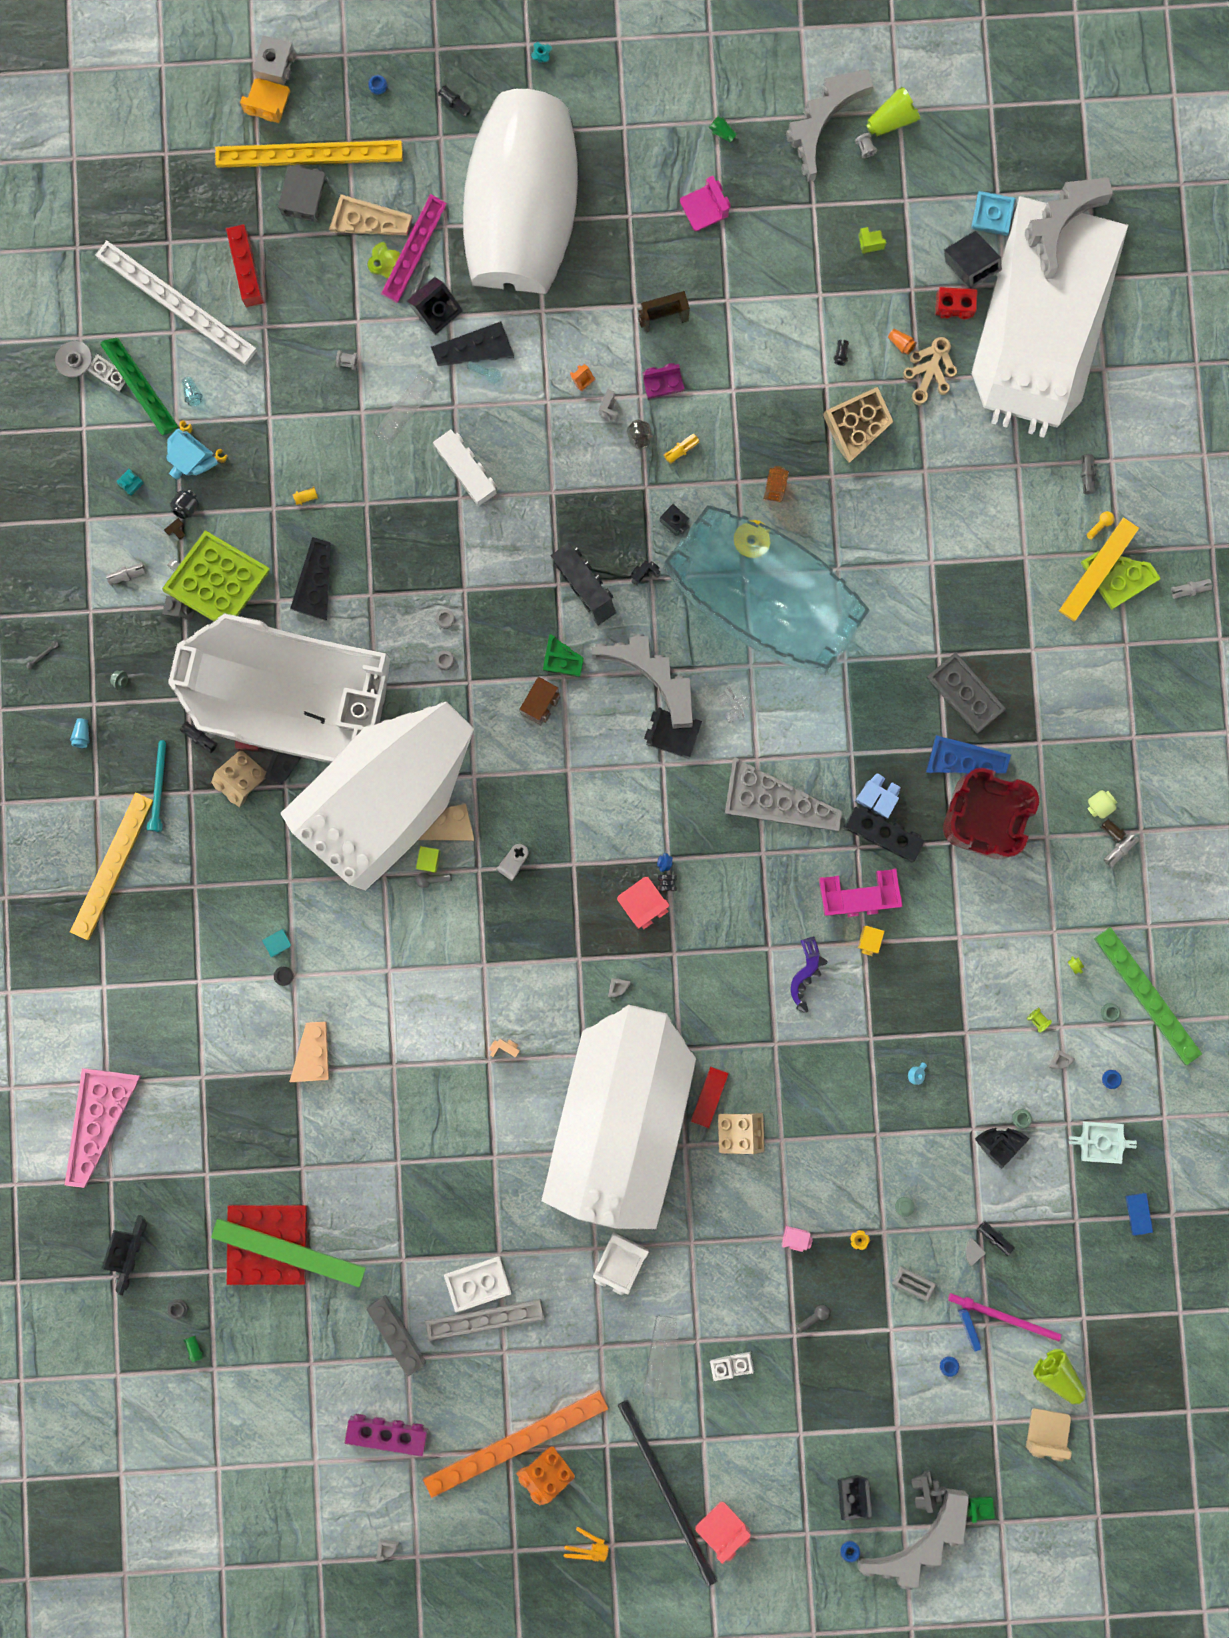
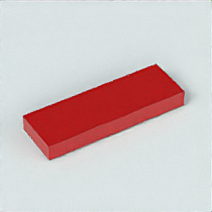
(709, 1097)

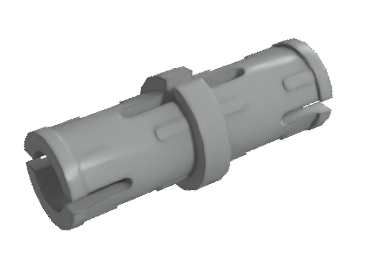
(126, 574)
(1191, 588)
(1121, 849)

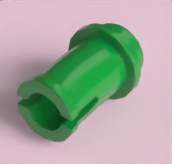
(193, 1349)

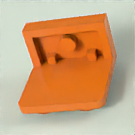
(545, 1476)

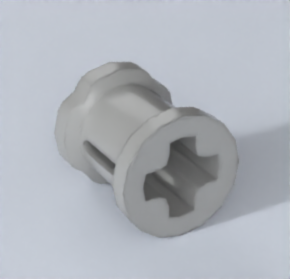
(866, 145)
(346, 360)

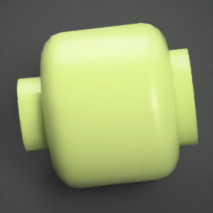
(1102, 804)

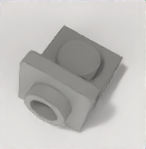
(608, 403)

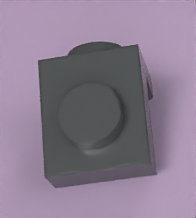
(175, 608)

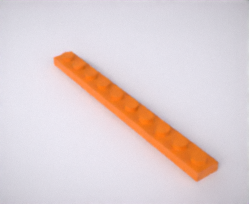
(515, 1443)

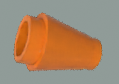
(902, 341)

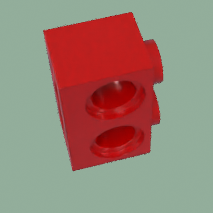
(956, 297)

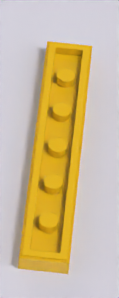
(1098, 569)

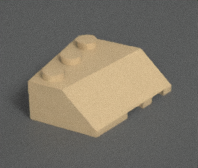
(858, 422)

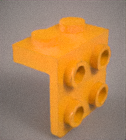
(266, 100)

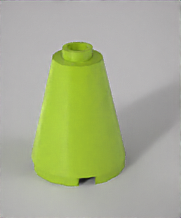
(893, 113)
(1060, 1376)

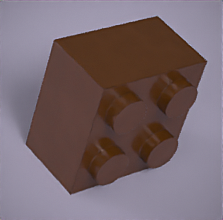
(539, 701)

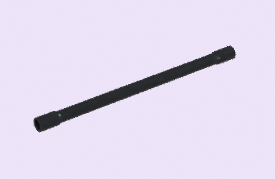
(704, 1568)

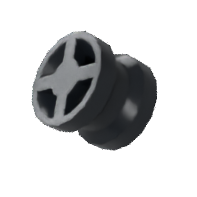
(667, 882)

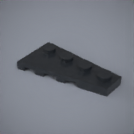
(282, 763)

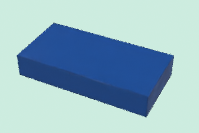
(1139, 1214)
(970, 1330)

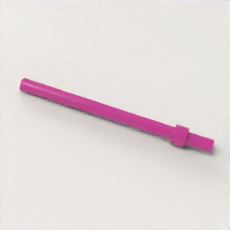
(968, 1304)

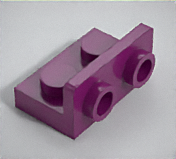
(663, 381)

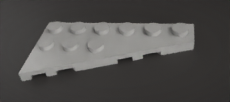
(767, 798)

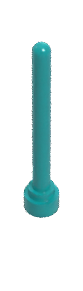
(155, 823)

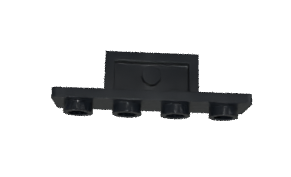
(122, 1252)

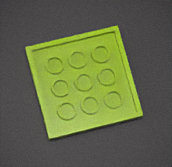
(216, 578)

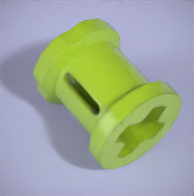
(1039, 1020)

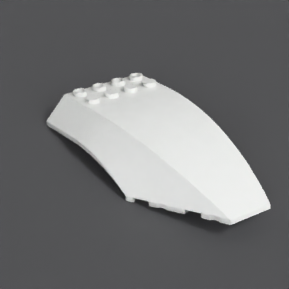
(381, 792)

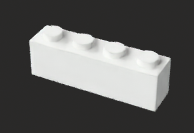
(465, 468)

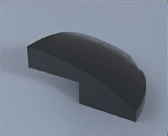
(1001, 1145)

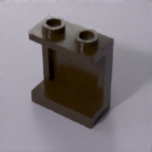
(664, 307)

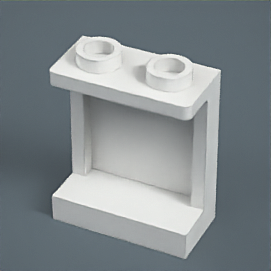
(620, 1264)

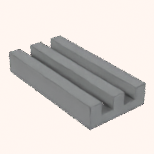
(898, 1276)

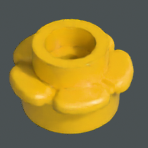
(859, 1245)

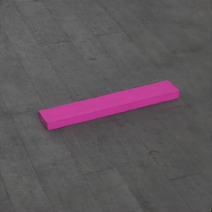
(413, 248)

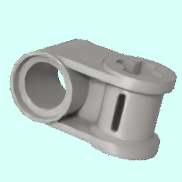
(511, 864)

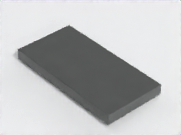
(966, 693)

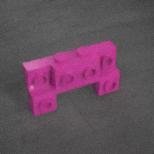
(867, 899)

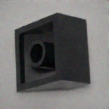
(435, 305)

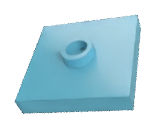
(993, 213)

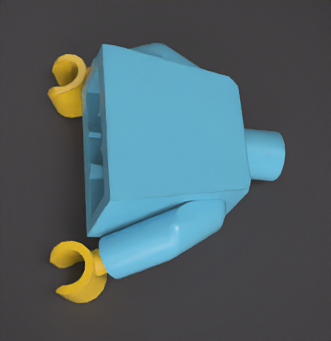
(189, 454)

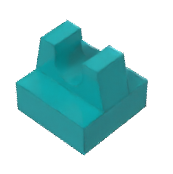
(130, 482)

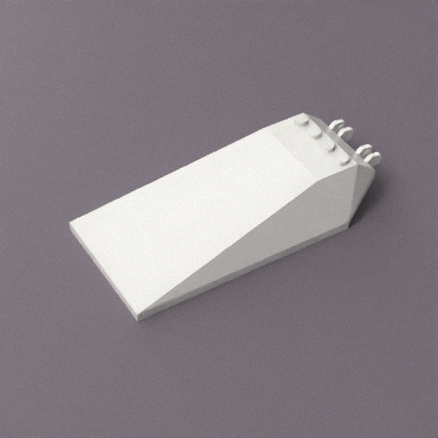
(1043, 329)

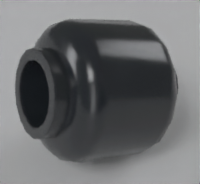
(184, 504)

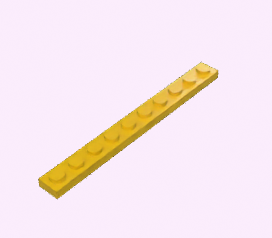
(308, 154)

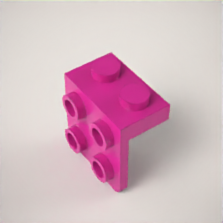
(706, 205)

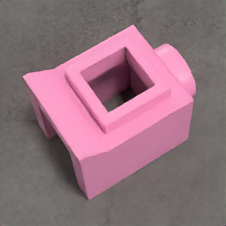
(796, 1239)

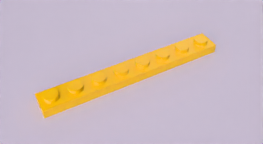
(112, 866)

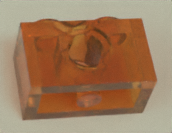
(776, 484)

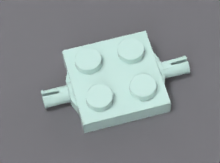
(1102, 1142)

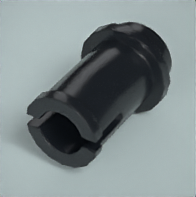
(841, 353)

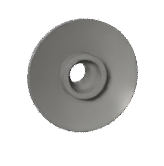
(68, 354)

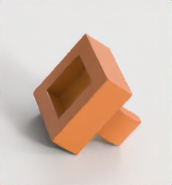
(582, 377)

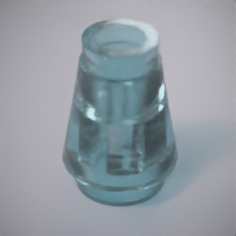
(191, 393)

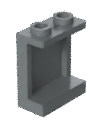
(302, 193)

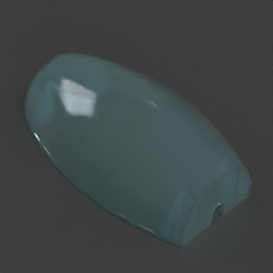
(766, 590)

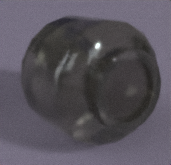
(639, 434)

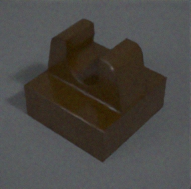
(174, 528)

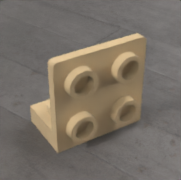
(741, 1133)

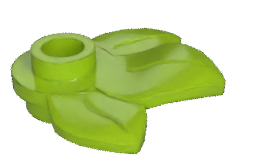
(386, 259)

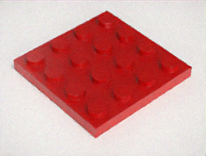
(279, 1221)

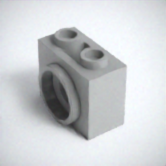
(279, 69)

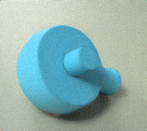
(917, 1074)

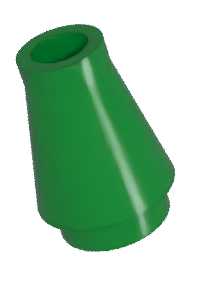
(722, 129)

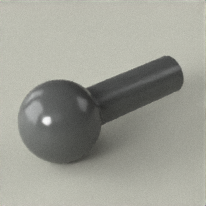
(424, 880)
(821, 1313)

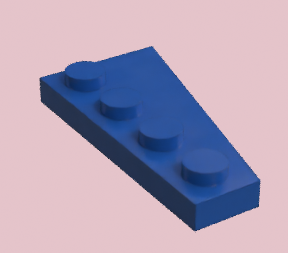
(961, 757)

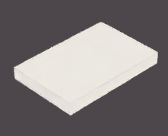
(477, 1284)

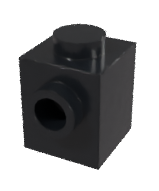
(675, 520)

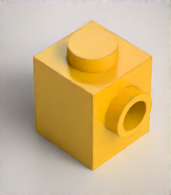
(870, 940)

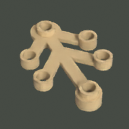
(931, 367)

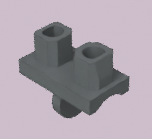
(927, 1500)

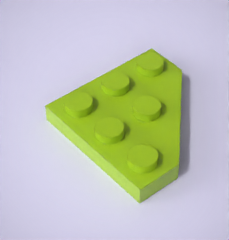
(1124, 579)

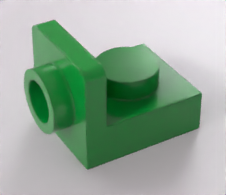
(980, 1509)

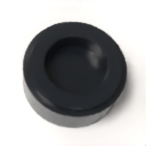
(283, 976)

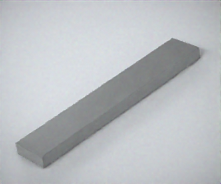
(484, 1319)

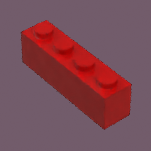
(244, 265)

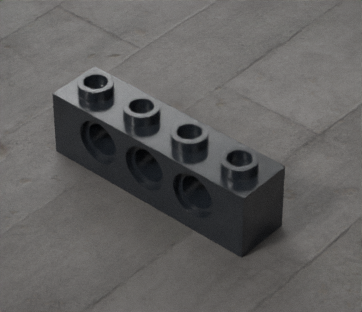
(855, 825)

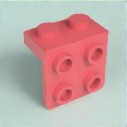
(643, 903)
(723, 1532)

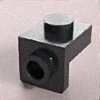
(640, 572)

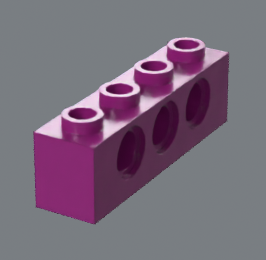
(356, 1436)

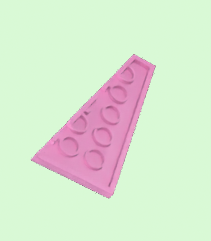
(98, 1111)

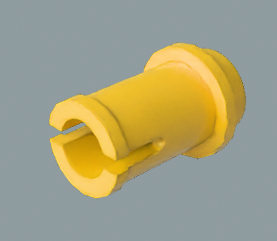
(304, 496)

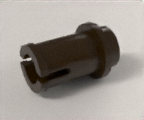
(1113, 830)

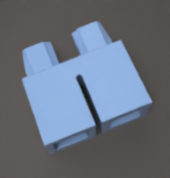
(872, 790)

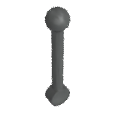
(426, 265)
(54, 645)

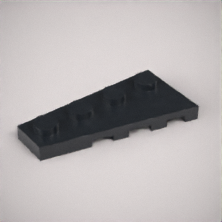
(478, 345)
(313, 584)

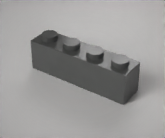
(396, 1335)

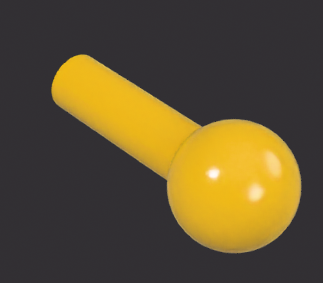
(1105, 519)

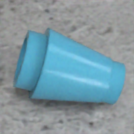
(80, 734)

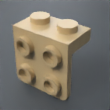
(238, 778)
(1049, 1434)

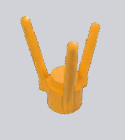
(597, 1552)

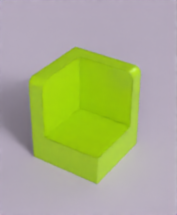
(871, 240)
(428, 859)

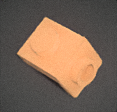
(509, 1046)

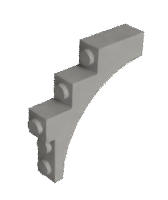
(836, 94)
(1074, 199)
(657, 670)
(906, 1564)

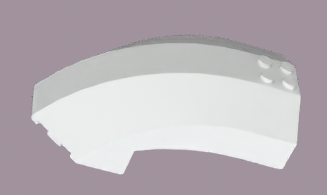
(259, 681)
(621, 1121)

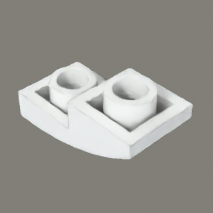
(106, 372)
(732, 1366)

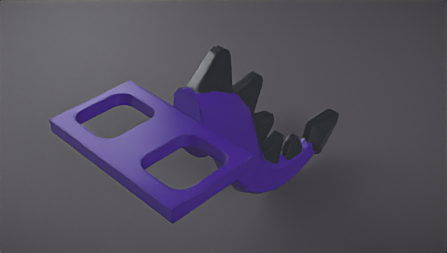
(813, 962)

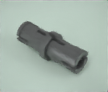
(1088, 473)

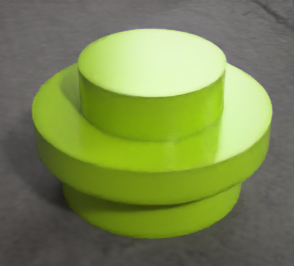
(1076, 965)

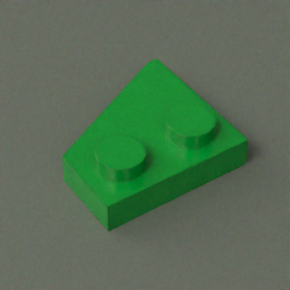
(562, 659)

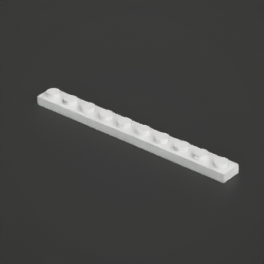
(176, 302)

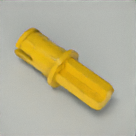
(681, 448)

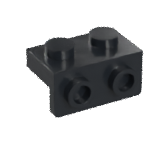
(854, 1498)

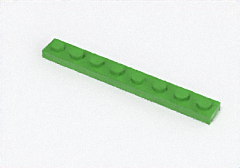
(1148, 996)

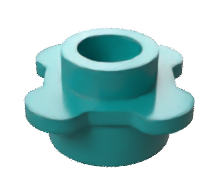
(541, 57)

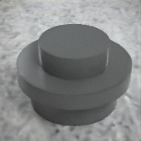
(177, 1309)

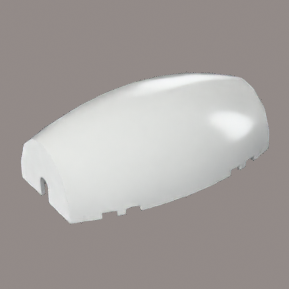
(520, 192)

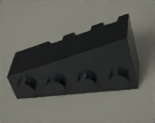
(584, 583)

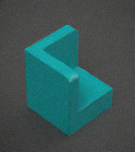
(277, 943)

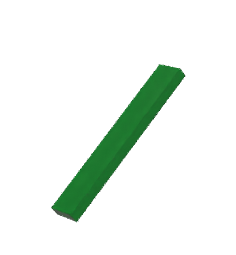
(139, 386)

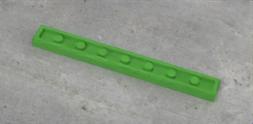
(288, 1252)

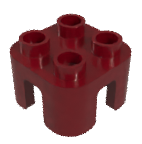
(990, 814)

